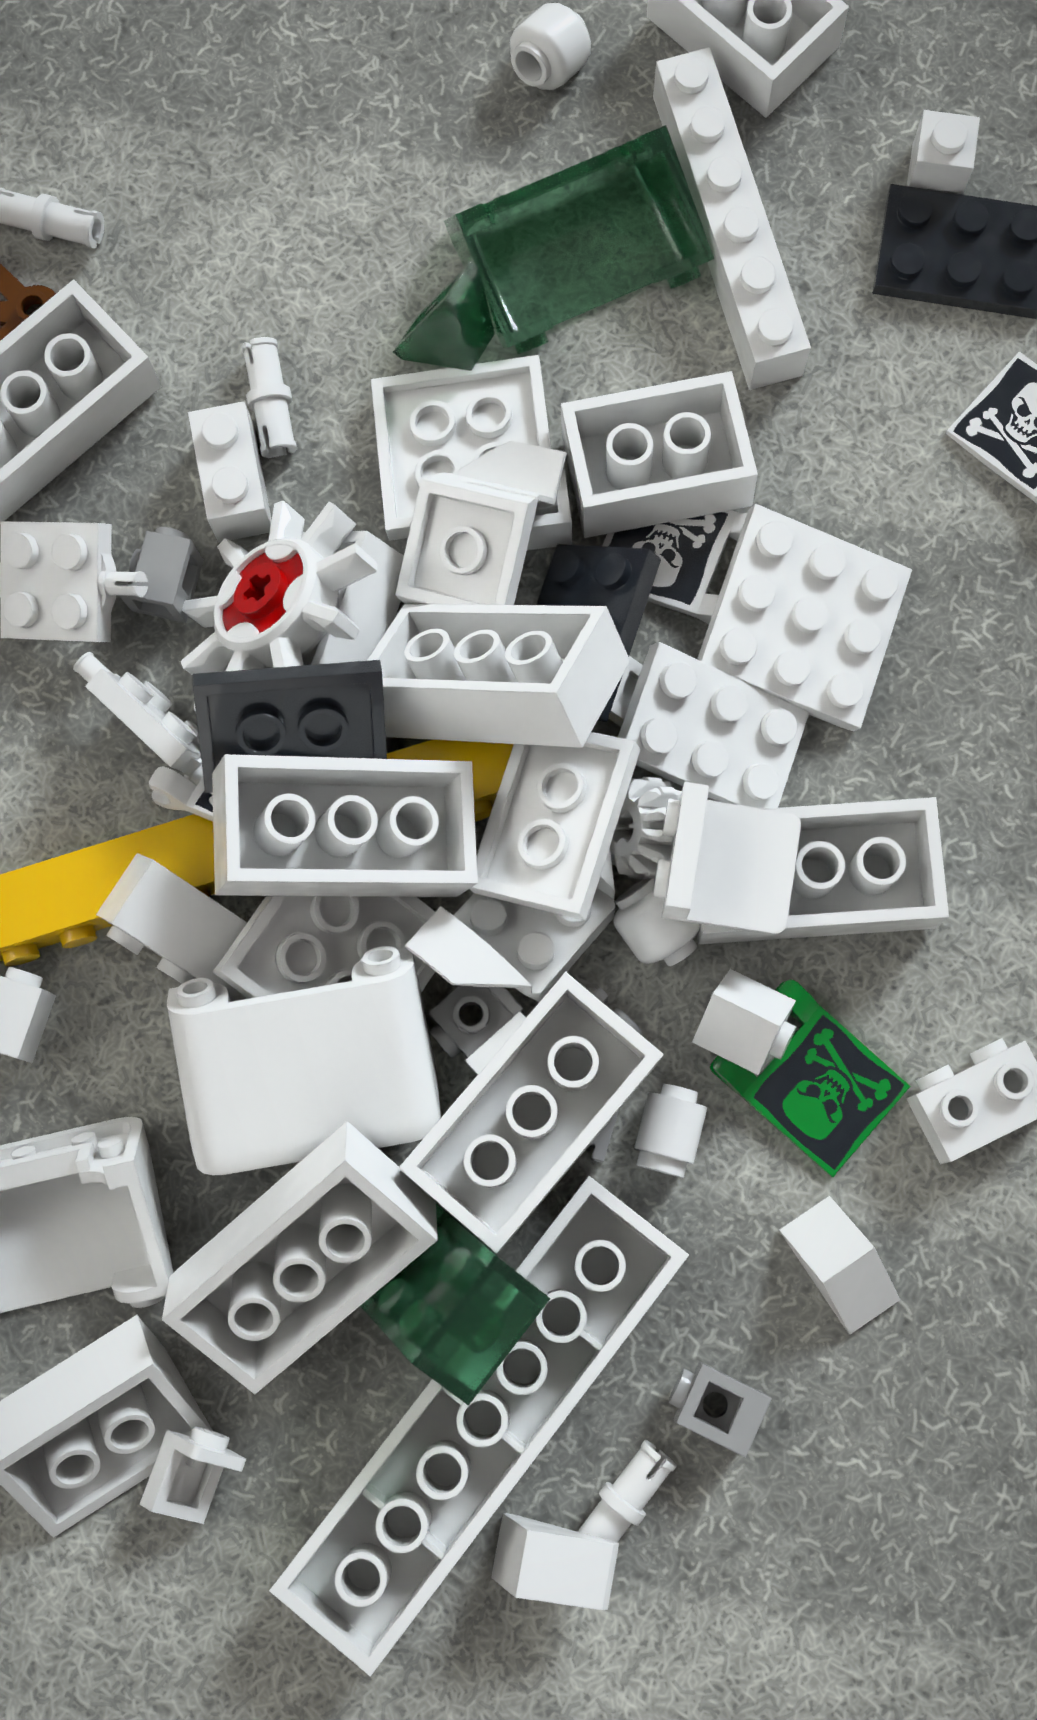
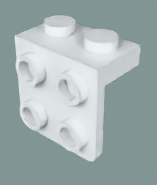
(727, 863)

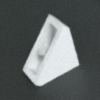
(841, 1264)
(554, 1563)

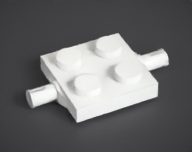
(60, 581)
(146, 714)

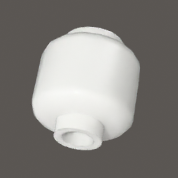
(550, 46)
(649, 934)

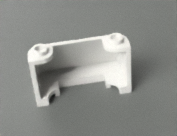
(293, 1066)
(81, 1217)

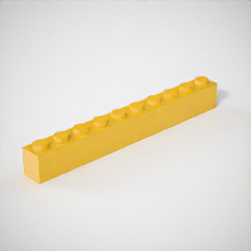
(63, 894)

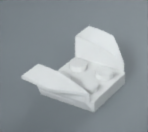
(477, 526)
(511, 943)

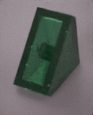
(452, 326)

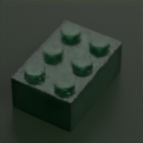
(456, 1309)

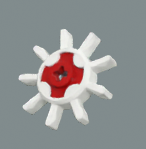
(279, 595)

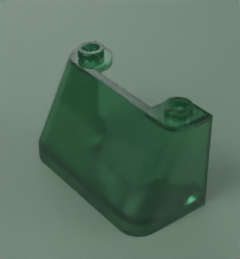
(583, 238)

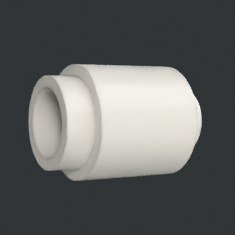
(670, 1130)

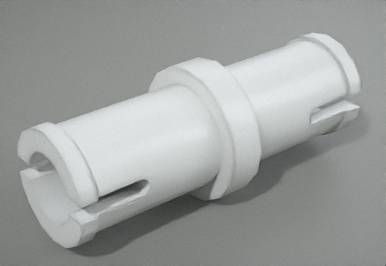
(50, 218)
(269, 397)
(625, 1499)

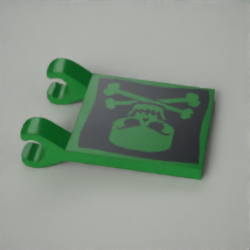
(823, 1089)

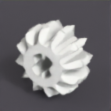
(639, 830)

